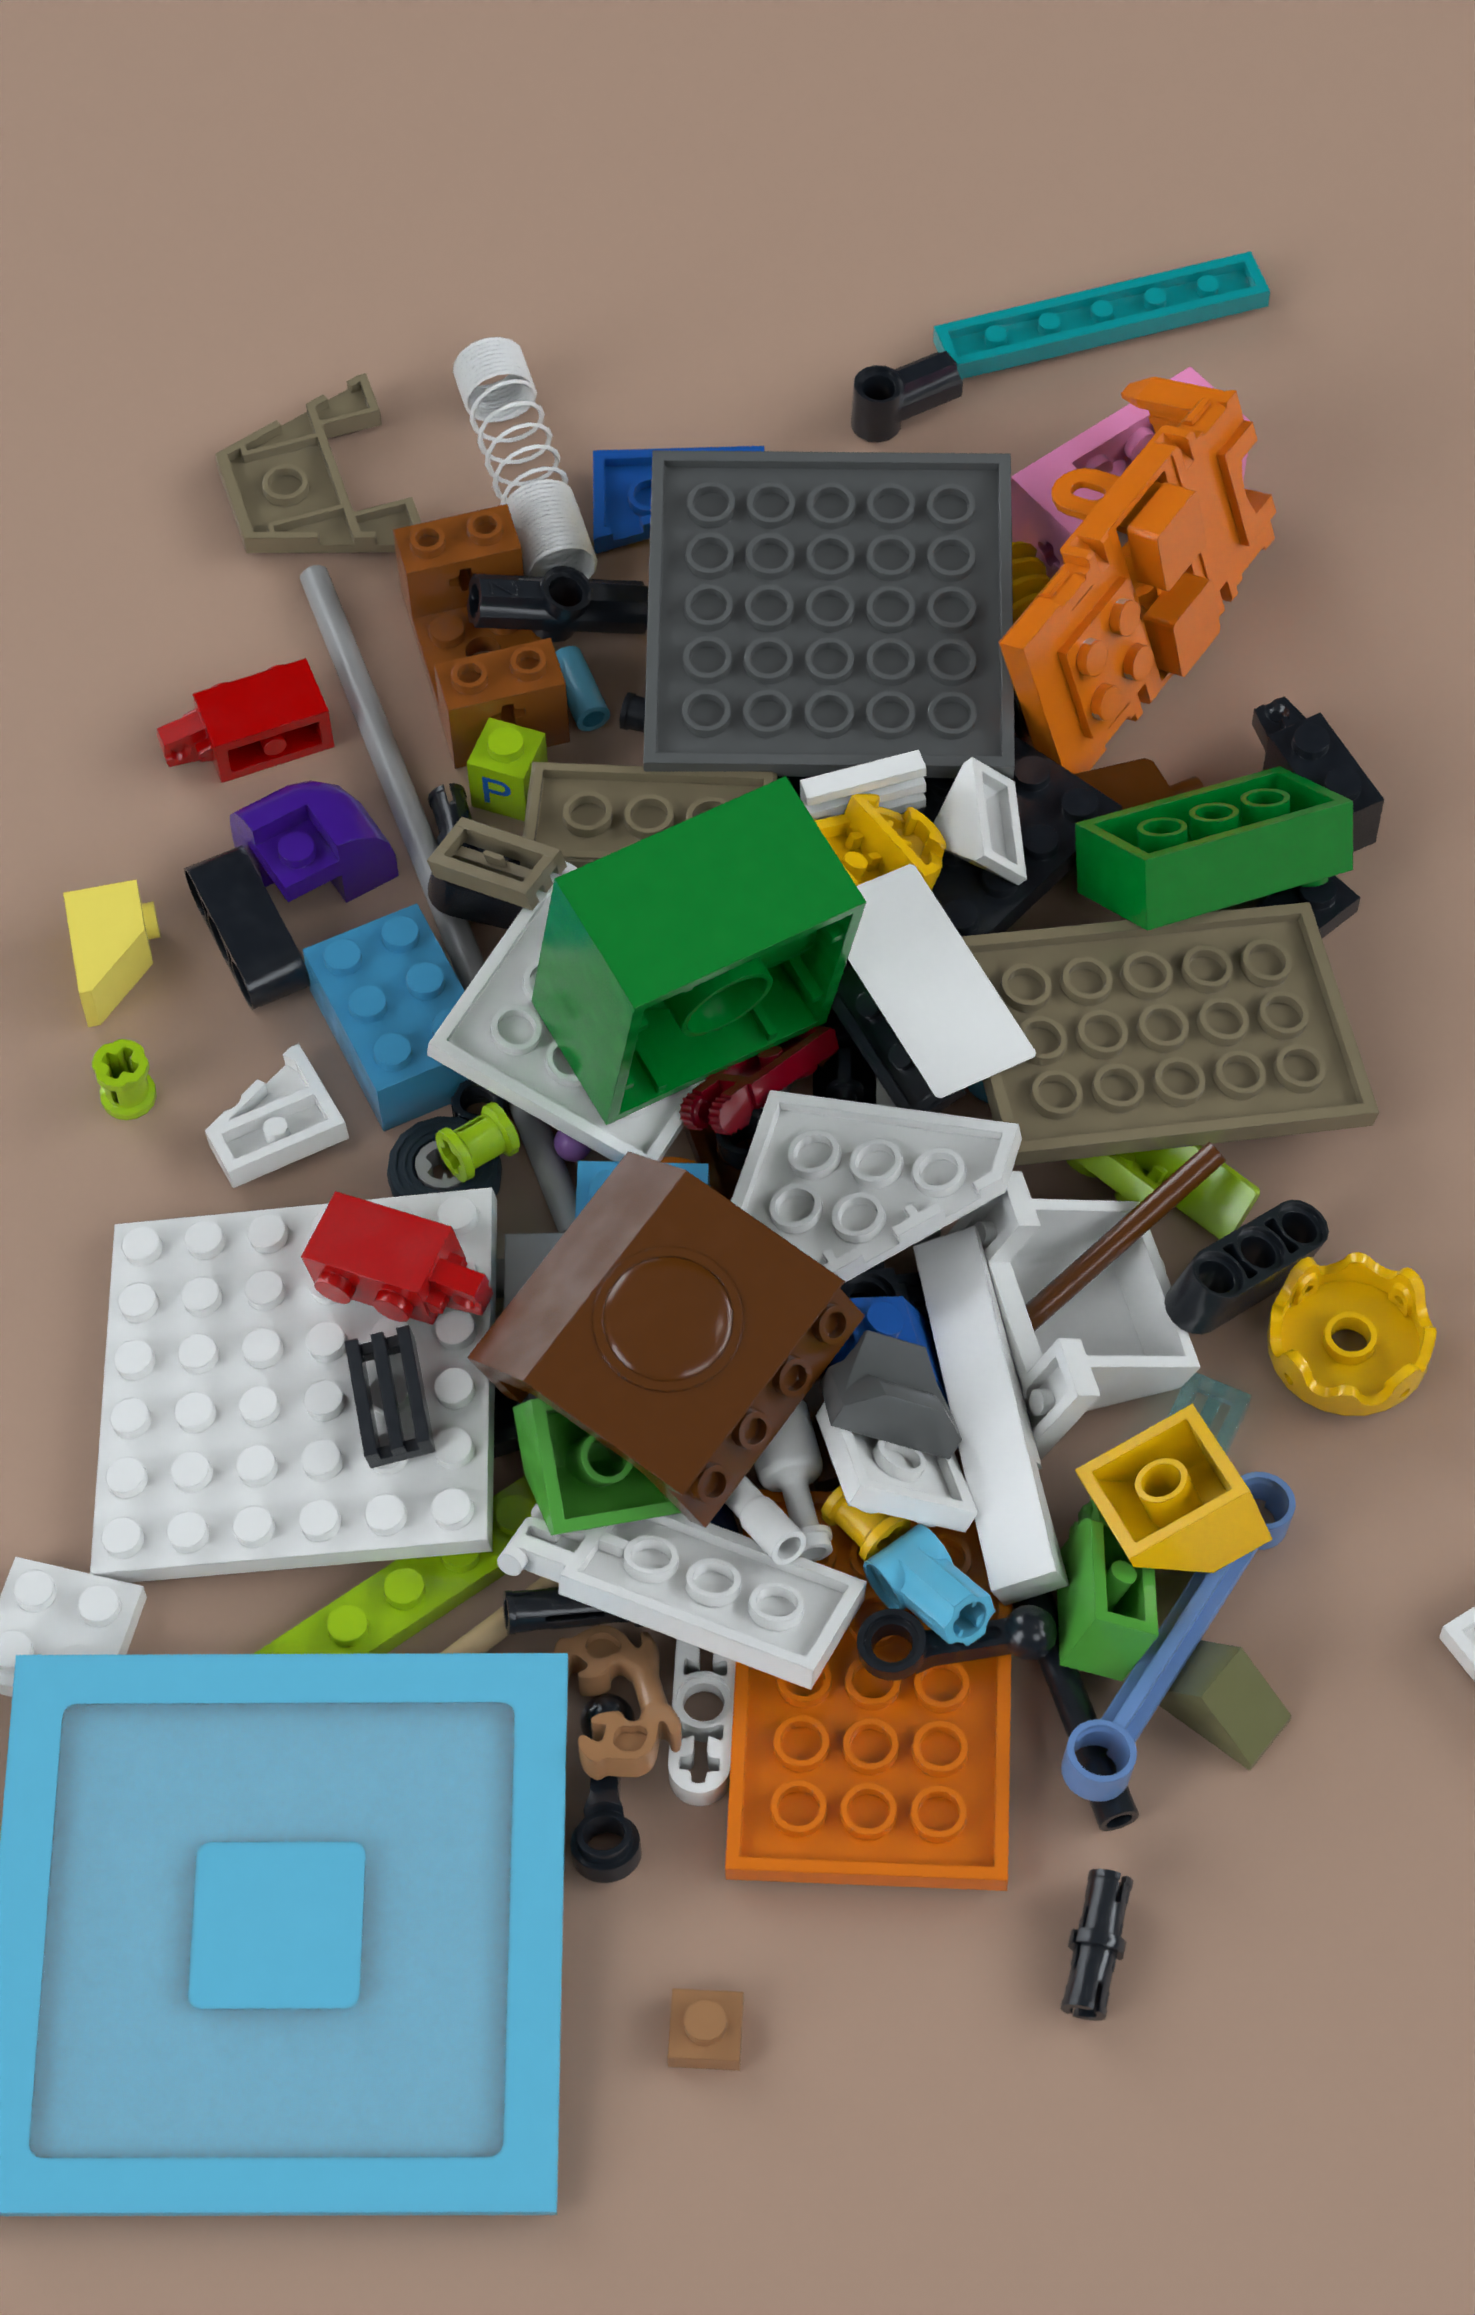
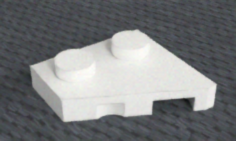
(276, 1122)

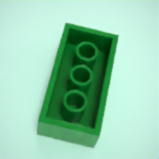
(1214, 847)

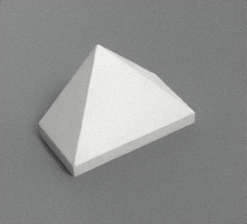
(984, 822)

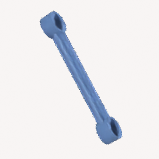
(1166, 1657)

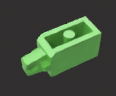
(1108, 1607)

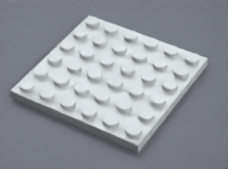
(238, 1413)

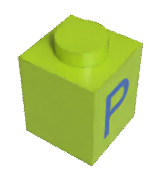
(502, 767)

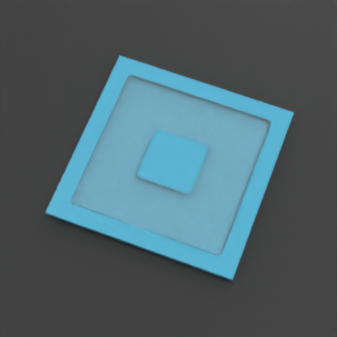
(282, 1934)

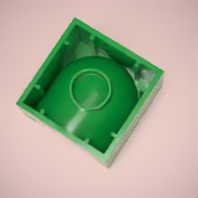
(695, 949)

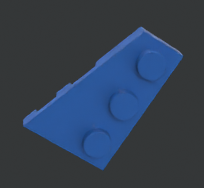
(624, 494)

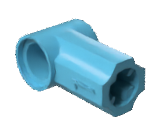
(920, 1576)

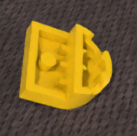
(879, 840)

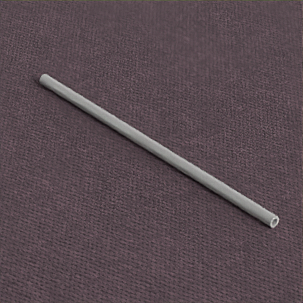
(420, 844)

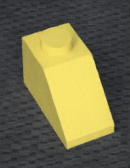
(109, 943)

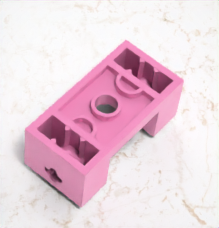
(1104, 447)

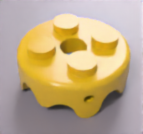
(1359, 1297)

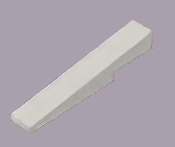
(991, 1418)

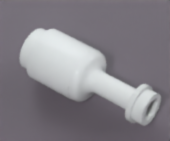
(789, 1467)

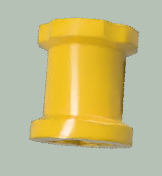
(867, 1530)

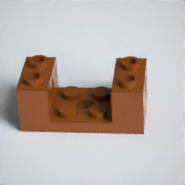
(521, 672)

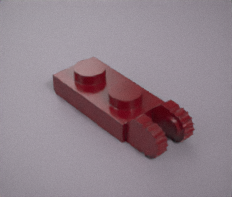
(732, 1094)

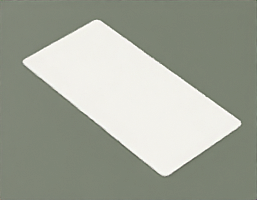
(932, 986)

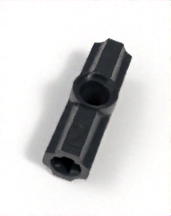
(558, 604)

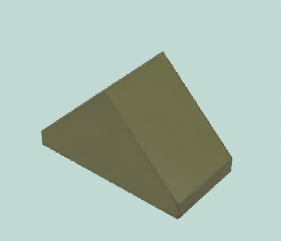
(1227, 1702)

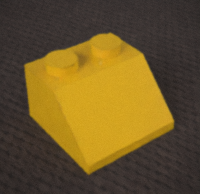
(1175, 1498)

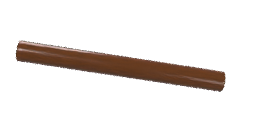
(1124, 1234)

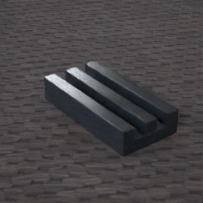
(380, 1350)

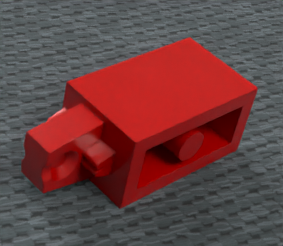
(252, 723)
(392, 1262)

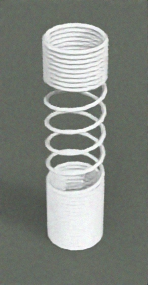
(542, 508)

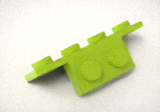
(1216, 1204)

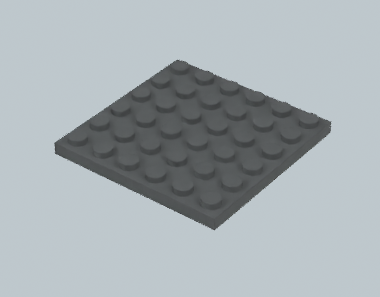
(828, 611)

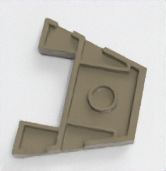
(291, 490)

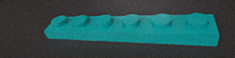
(1103, 315)

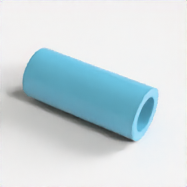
(582, 691)

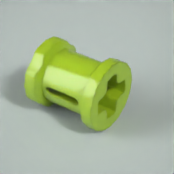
(124, 1079)
(477, 1142)

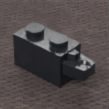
(1318, 754)

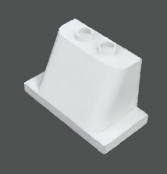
(1106, 1340)

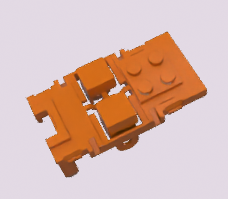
(1138, 613)

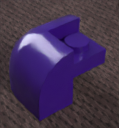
(314, 837)

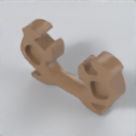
(618, 1744)

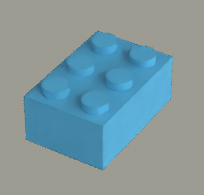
(384, 1001)

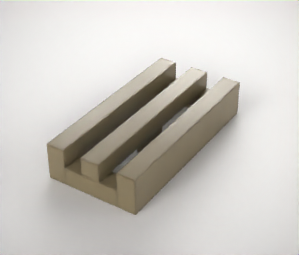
(488, 870)

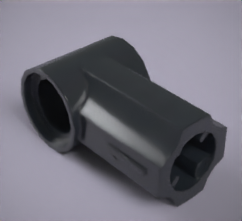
(892, 395)

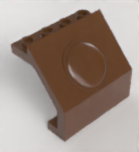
(671, 1331)

